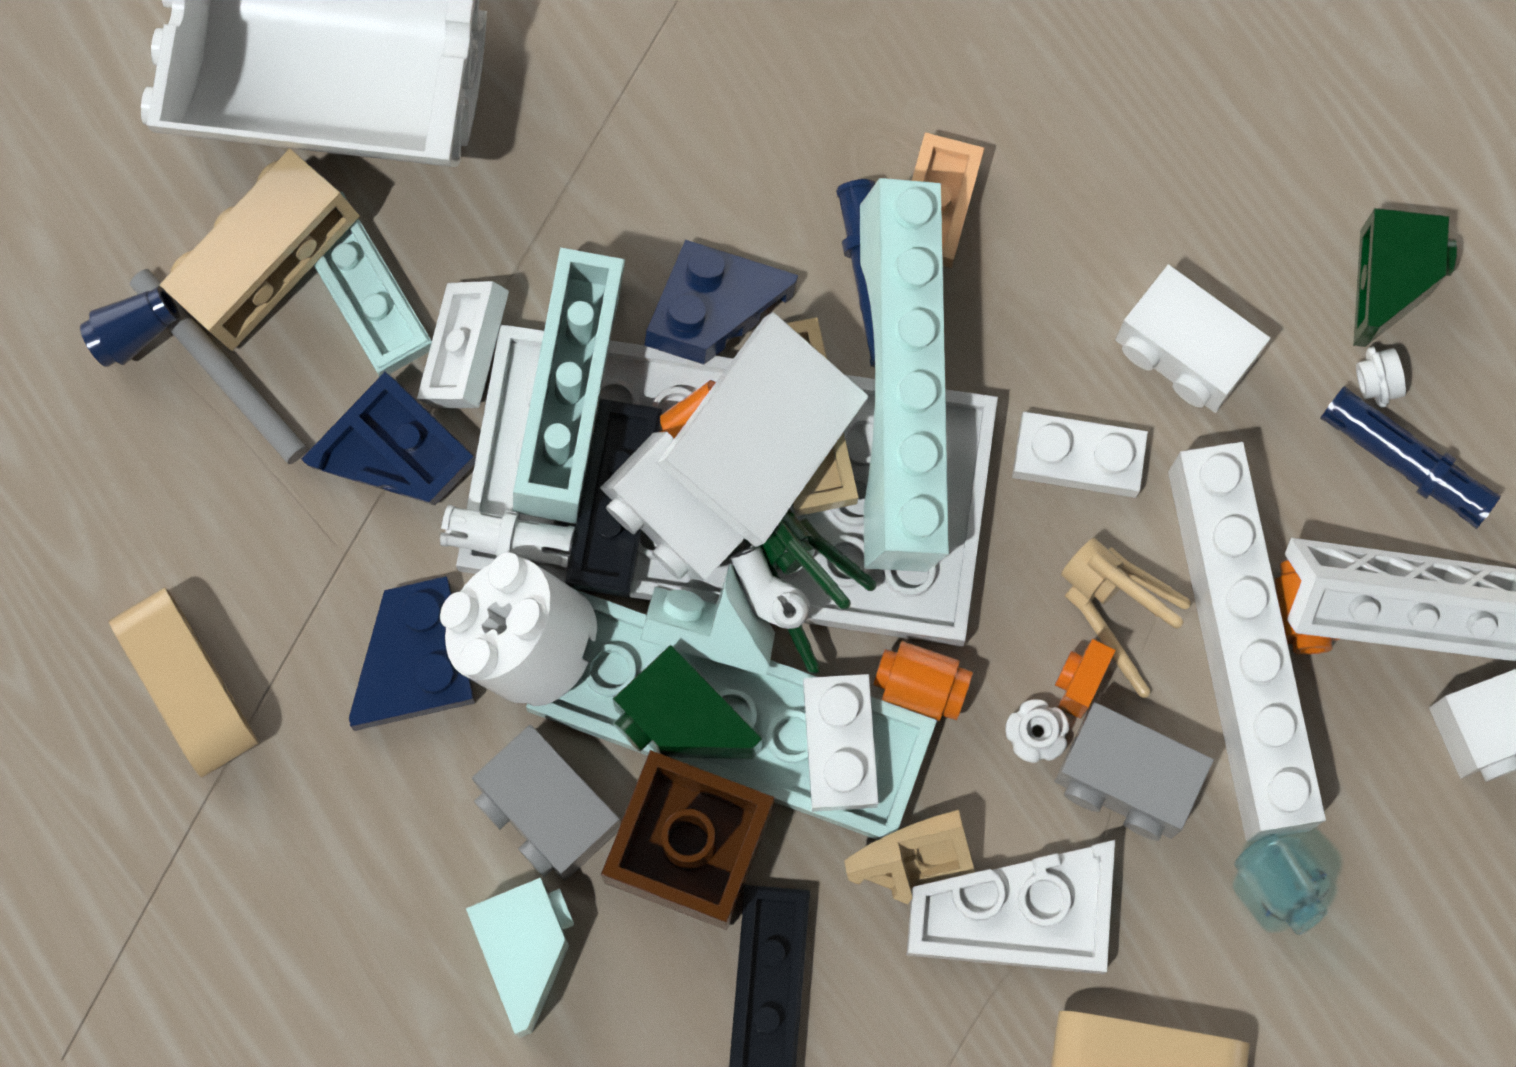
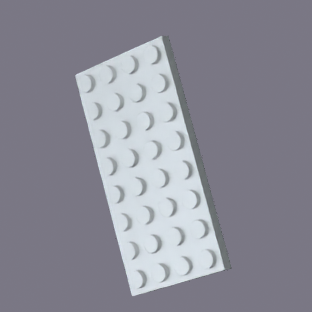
(903, 605)

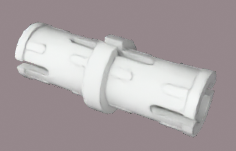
(507, 534)

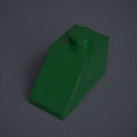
(1398, 267)
(681, 714)

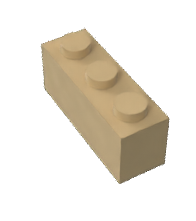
(259, 249)

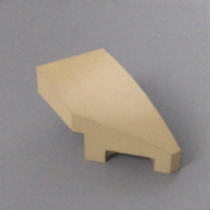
(914, 856)

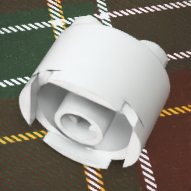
(519, 631)

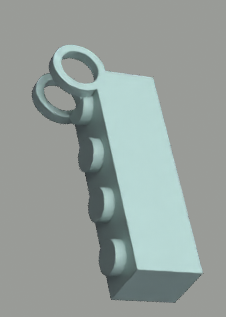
(567, 385)

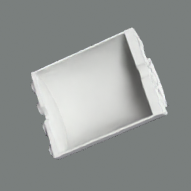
(321, 75)

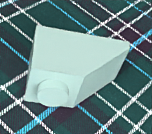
(523, 947)

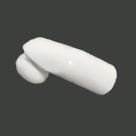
(768, 595)

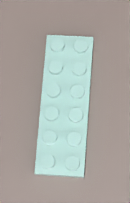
(766, 703)

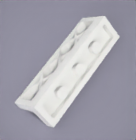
(1403, 599)

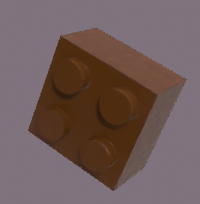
(688, 840)

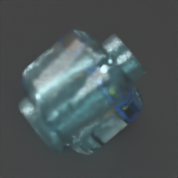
(1282, 884)

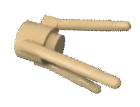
(1100, 575)

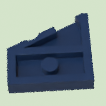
(712, 301)
(392, 446)
(408, 660)

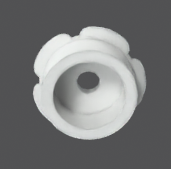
(1381, 376)
(1034, 748)

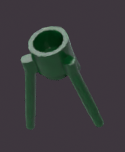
(793, 547)

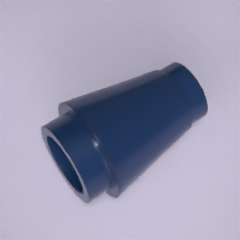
(128, 325)

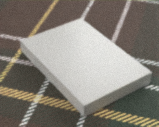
(763, 429)

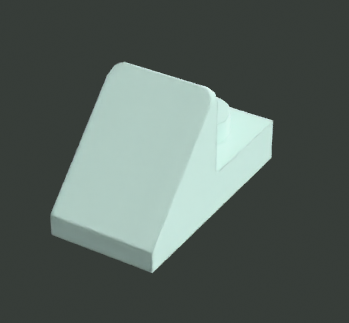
(716, 632)

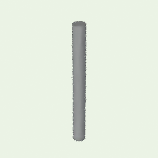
(228, 377)

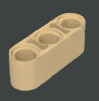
(183, 682)
(1115, 1042)

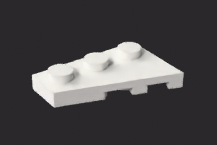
(1021, 914)

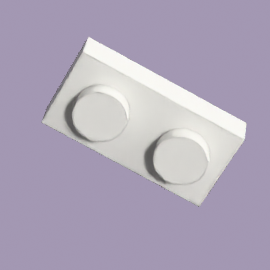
(463, 345)
(1079, 454)
(840, 743)

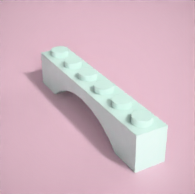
(909, 452)

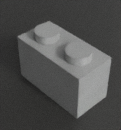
(1132, 773)
(545, 804)

